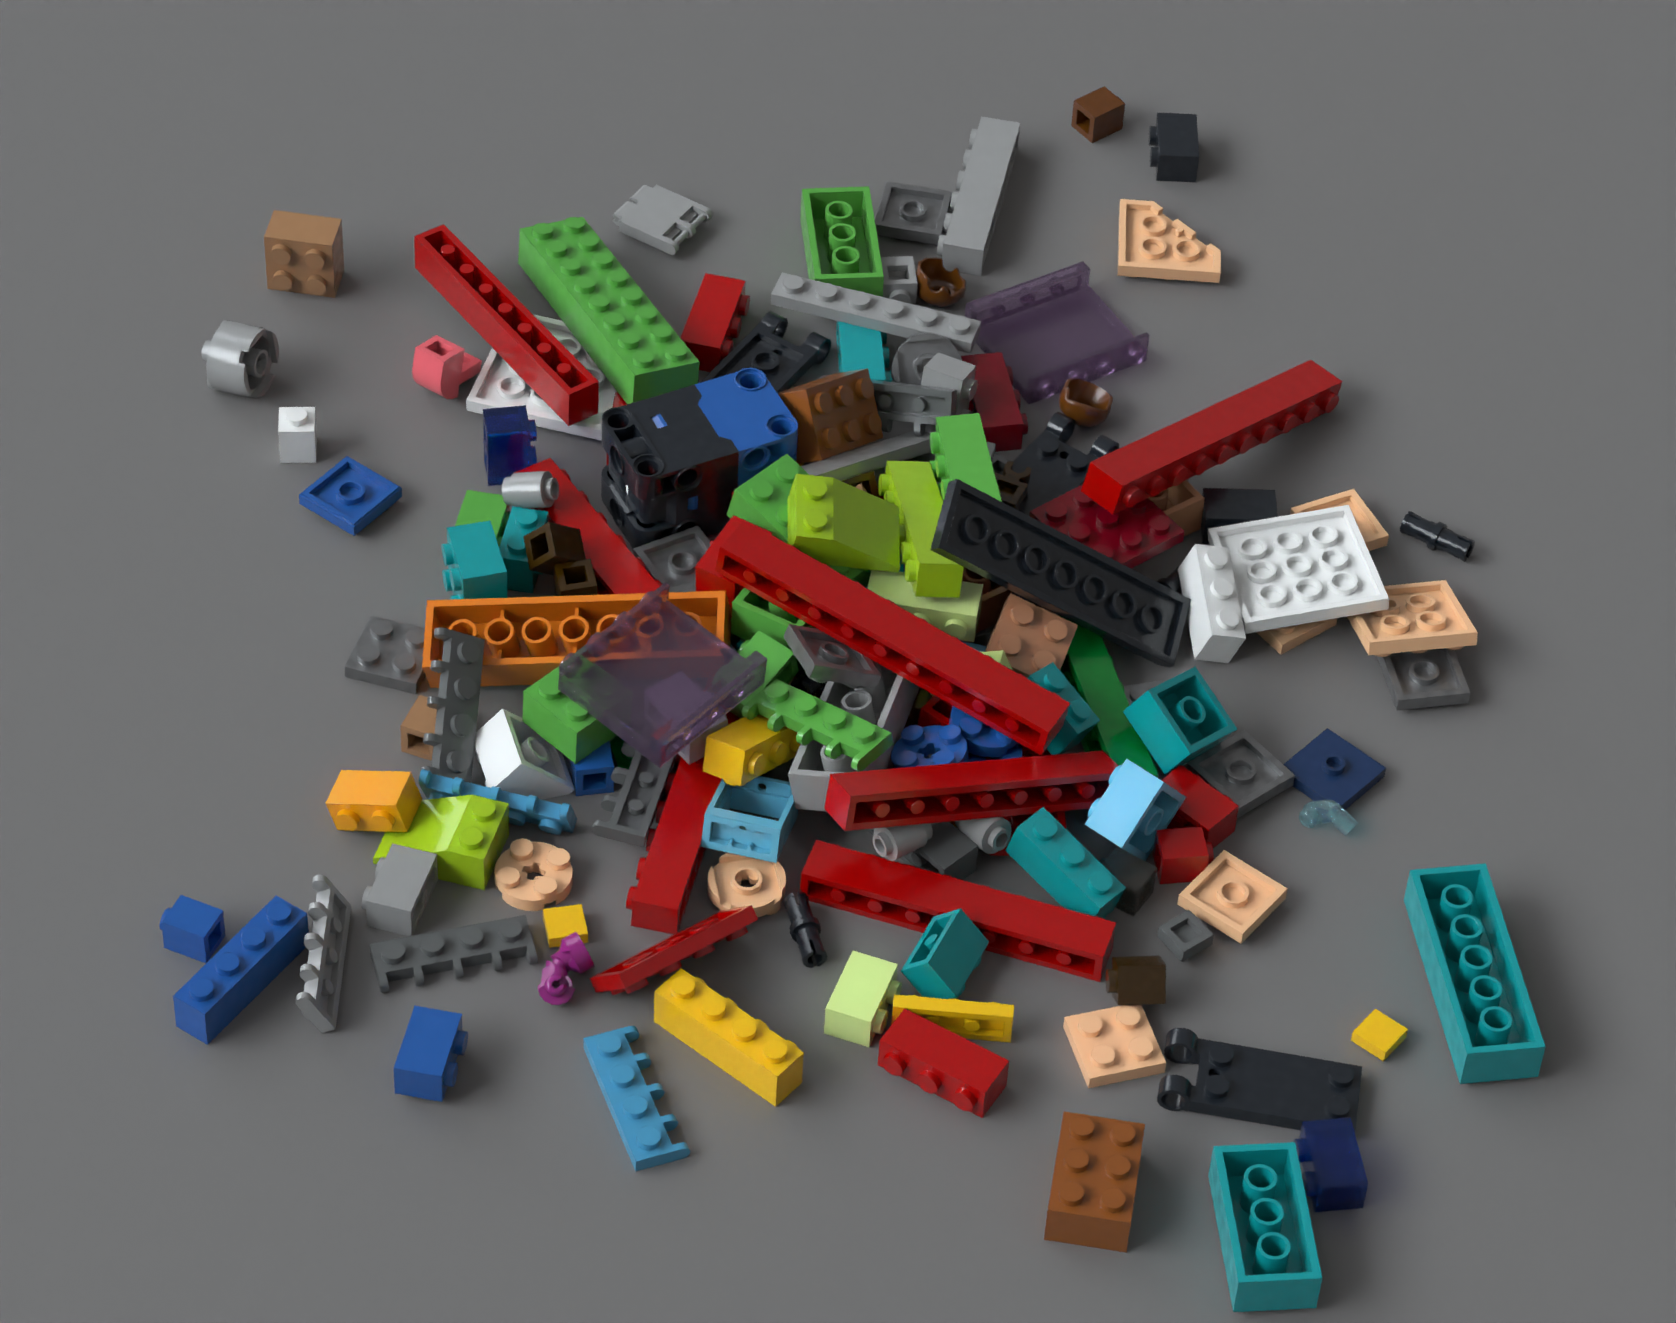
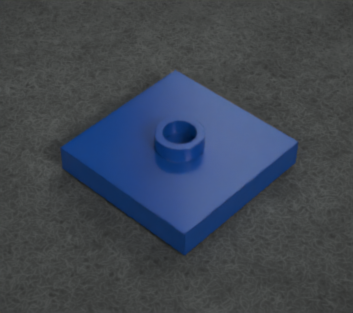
(350, 495)

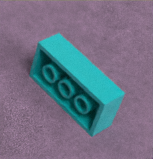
(1264, 1227)

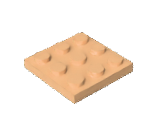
(1417, 620)

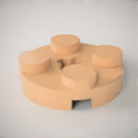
(530, 857)
(726, 889)

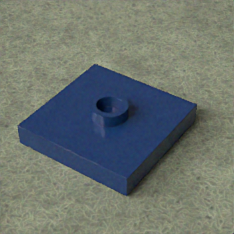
(1334, 770)

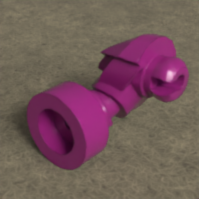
(555, 984)

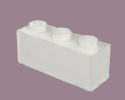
(1214, 605)

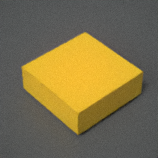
(564, 921)
(1379, 1034)

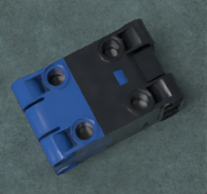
(688, 451)

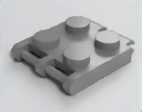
(660, 218)

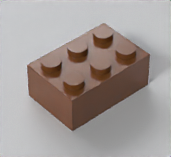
(833, 414)
(1094, 1182)

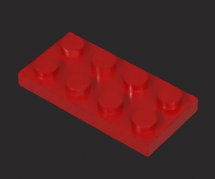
(667, 954)

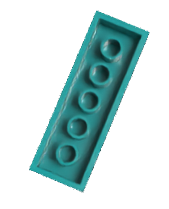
(1473, 974)

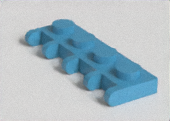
(548, 815)
(632, 1100)

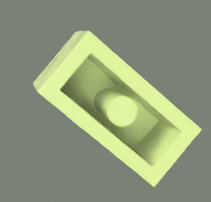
(861, 999)

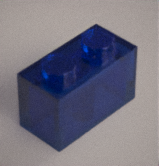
(507, 442)
(1331, 1165)

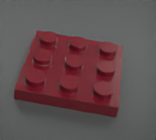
(1125, 537)

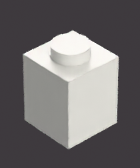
(297, 435)

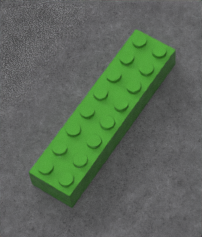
(606, 310)

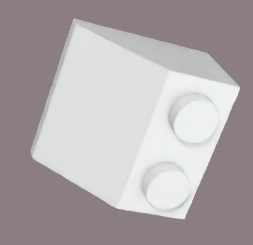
(520, 759)

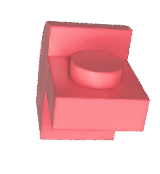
(443, 366)

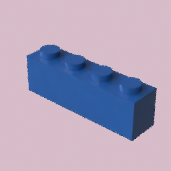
(241, 970)

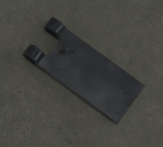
(761, 348)
(1056, 465)
(1258, 1083)

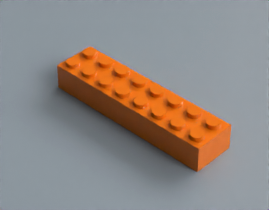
(535, 634)

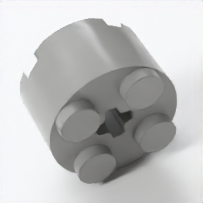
(240, 359)

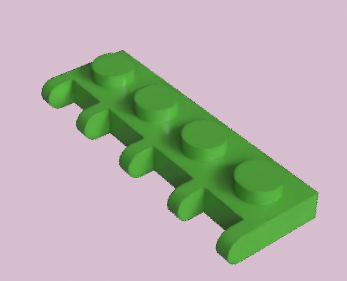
(819, 722)

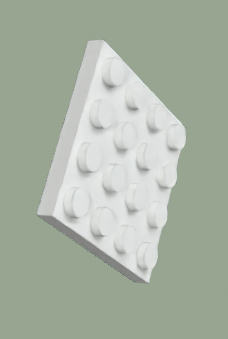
(502, 387)
(1301, 569)

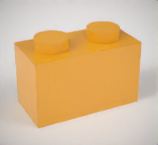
(374, 801)

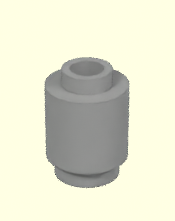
(530, 489)
(988, 833)
(900, 840)

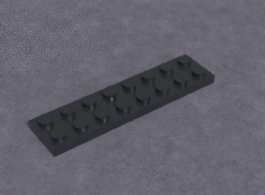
(1060, 573)

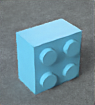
(1134, 809)

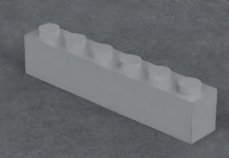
(979, 195)

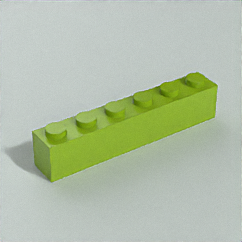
(916, 493)

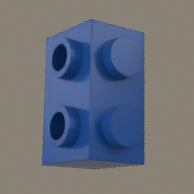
(429, 1054)

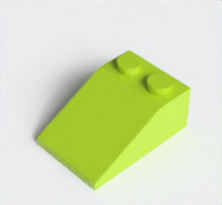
(843, 524)
(463, 833)

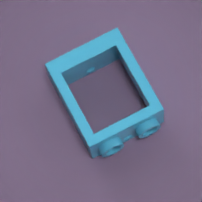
(747, 833)

